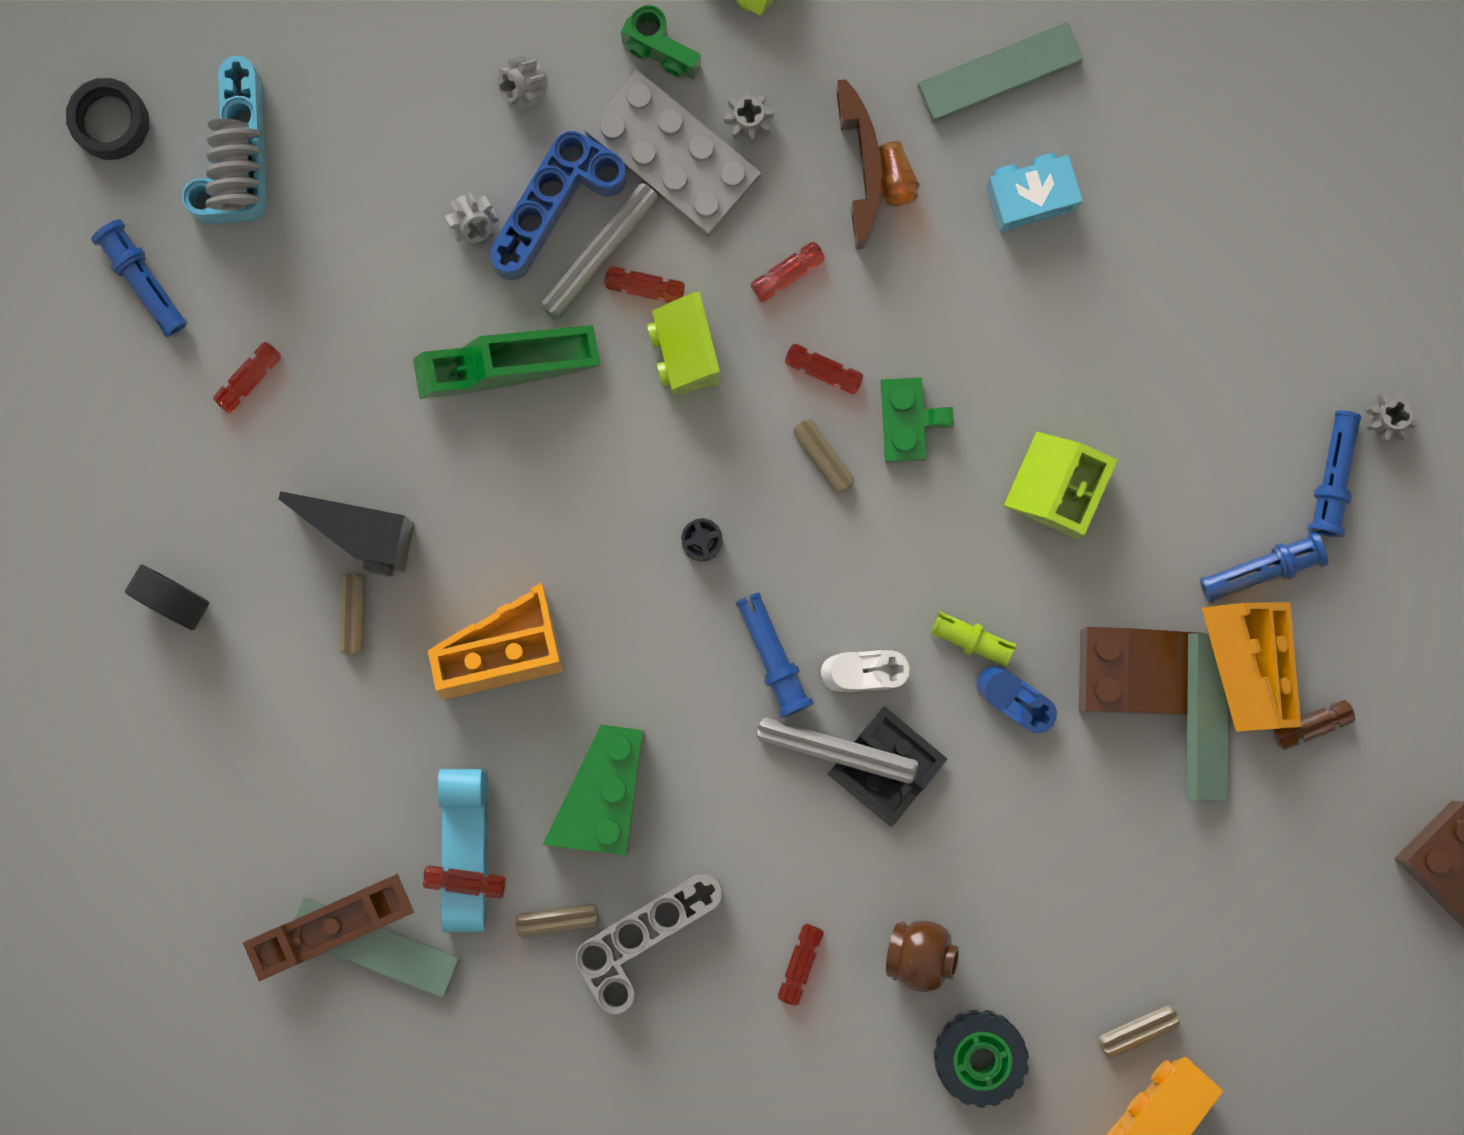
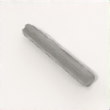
(599, 250)
(837, 750)

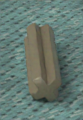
(823, 455)
(351, 614)
(557, 920)
(1139, 1031)

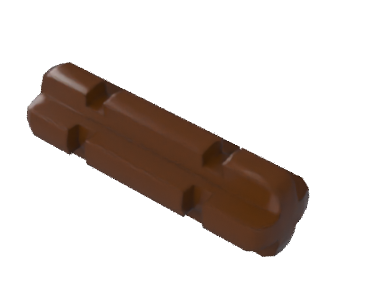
(1316, 724)

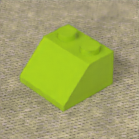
(685, 345)

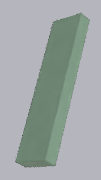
(1000, 72)
(1206, 724)
(395, 956)

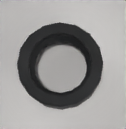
(85, 97)
(167, 597)

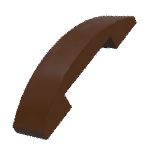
(855, 116)
(328, 927)

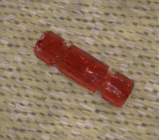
(787, 271)
(643, 284)
(824, 368)
(247, 377)
(464, 882)
(800, 964)

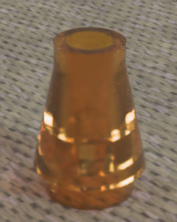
(898, 179)

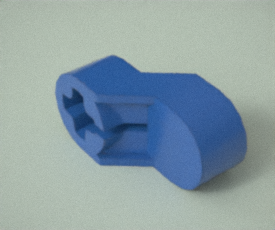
(1031, 711)

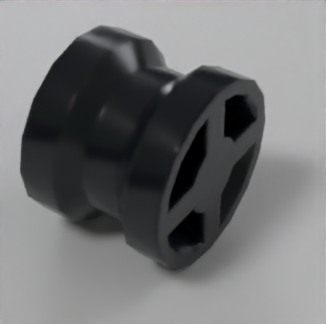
(700, 533)

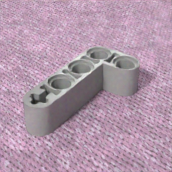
(652, 931)

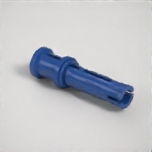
(130, 263)
(1333, 492)
(1282, 556)
(780, 673)

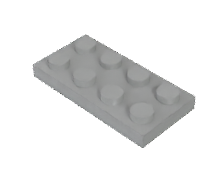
(673, 152)

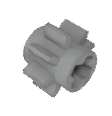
(522, 82)
(737, 118)
(471, 218)
(1402, 411)

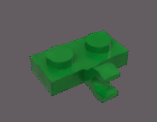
(906, 420)

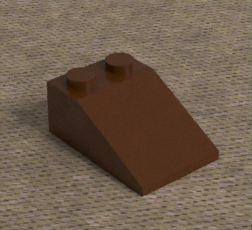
(1133, 671)
(1437, 859)

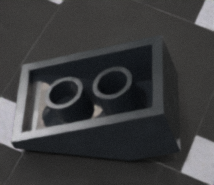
(367, 534)

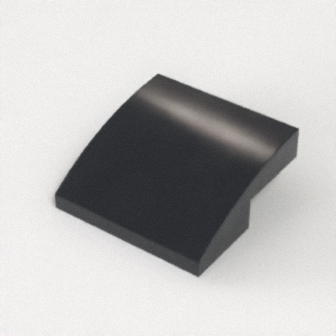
(881, 794)

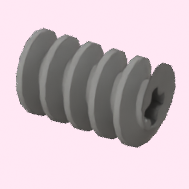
(231, 165)

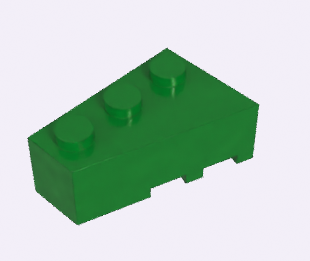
(602, 796)

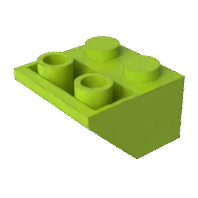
(1060, 484)

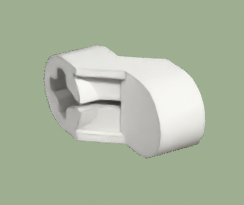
(845, 671)

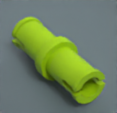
(973, 639)

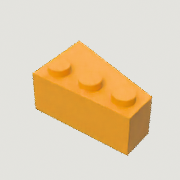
(500, 650)
(1256, 663)
(1171, 1103)

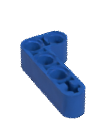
(550, 208)

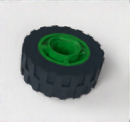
(985, 1084)

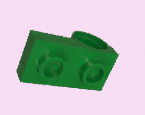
(675, 57)

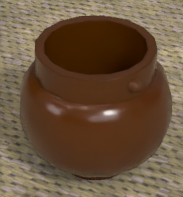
(921, 955)

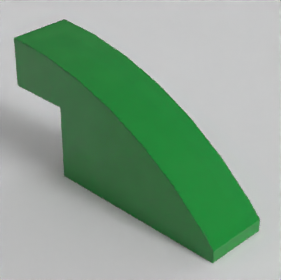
(505, 361)

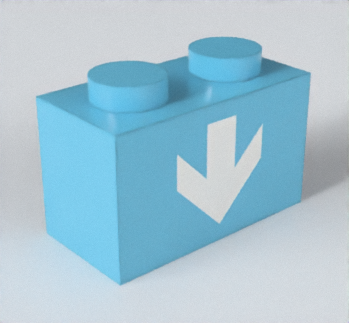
(1033, 191)

